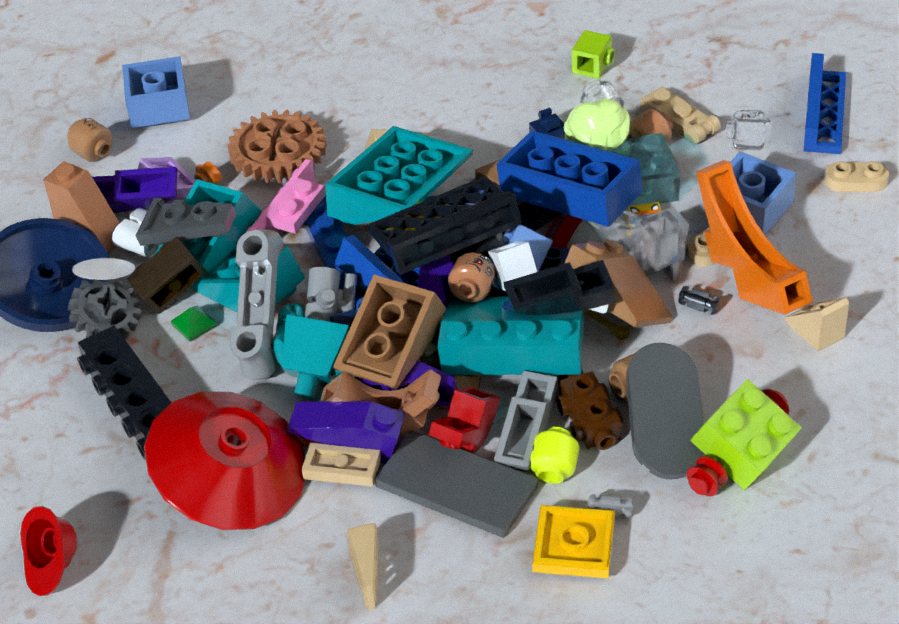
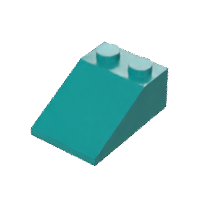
(212, 249)
(223, 280)

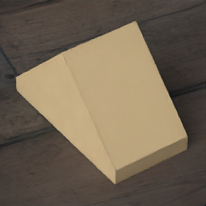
(821, 322)

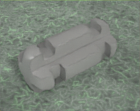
(614, 503)

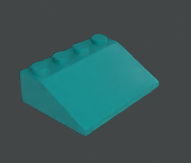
(392, 176)
(496, 341)

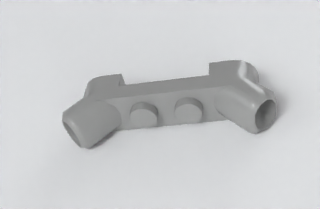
(252, 337)

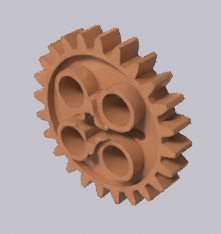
(257, 142)

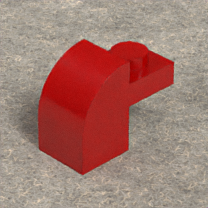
(467, 420)

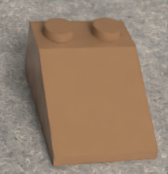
(634, 294)
(390, 331)

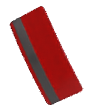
(562, 230)

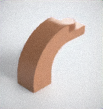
(413, 399)

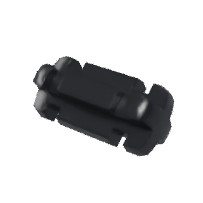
(699, 300)

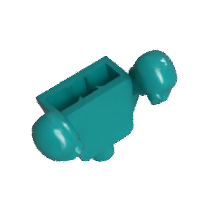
(307, 348)

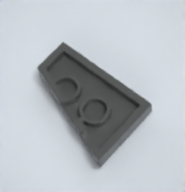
(185, 221)

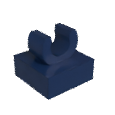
(548, 124)

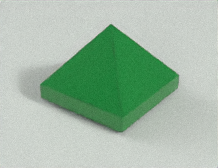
(193, 322)

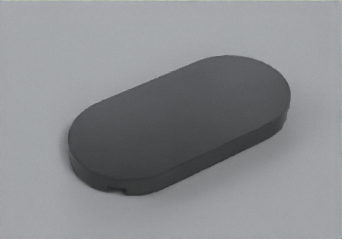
(664, 409)

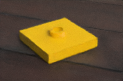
(573, 541)

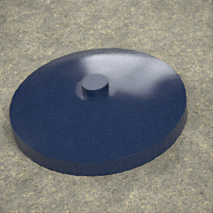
(39, 274)

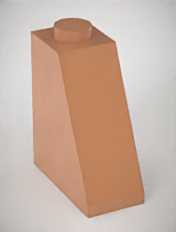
(78, 200)

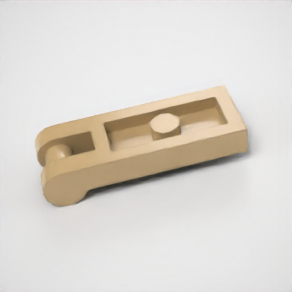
(685, 118)

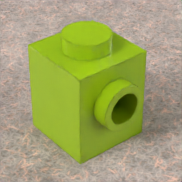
(592, 54)

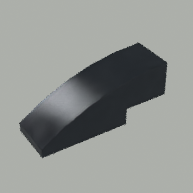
(561, 290)

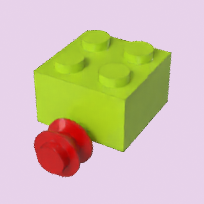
(741, 439)

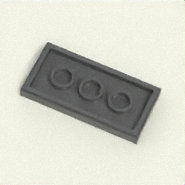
(457, 483)

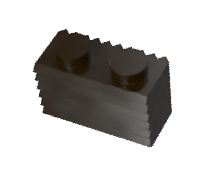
(166, 275)

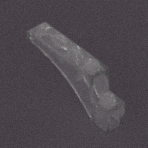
(651, 240)

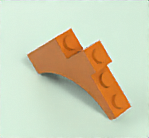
(737, 242)

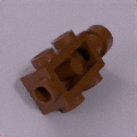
(582, 399)

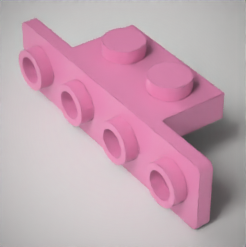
(293, 202)

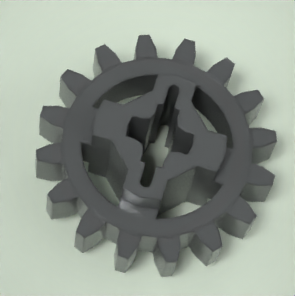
(120, 307)

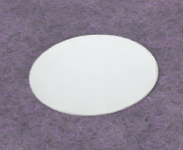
(103, 268)

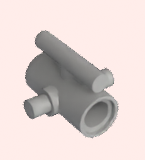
(325, 295)

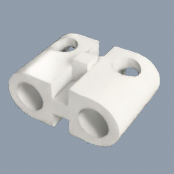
(125, 234)

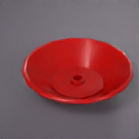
(218, 481)

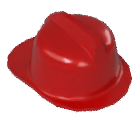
(47, 549)

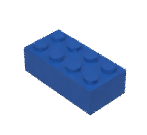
(570, 177)

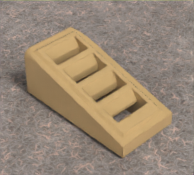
(364, 555)

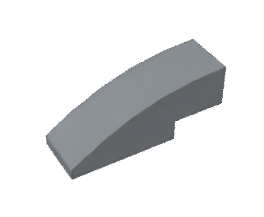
(526, 417)

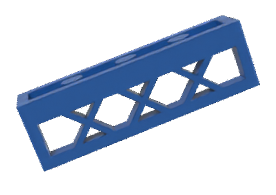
(818, 110)

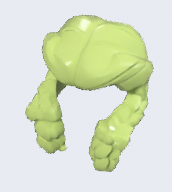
(598, 124)

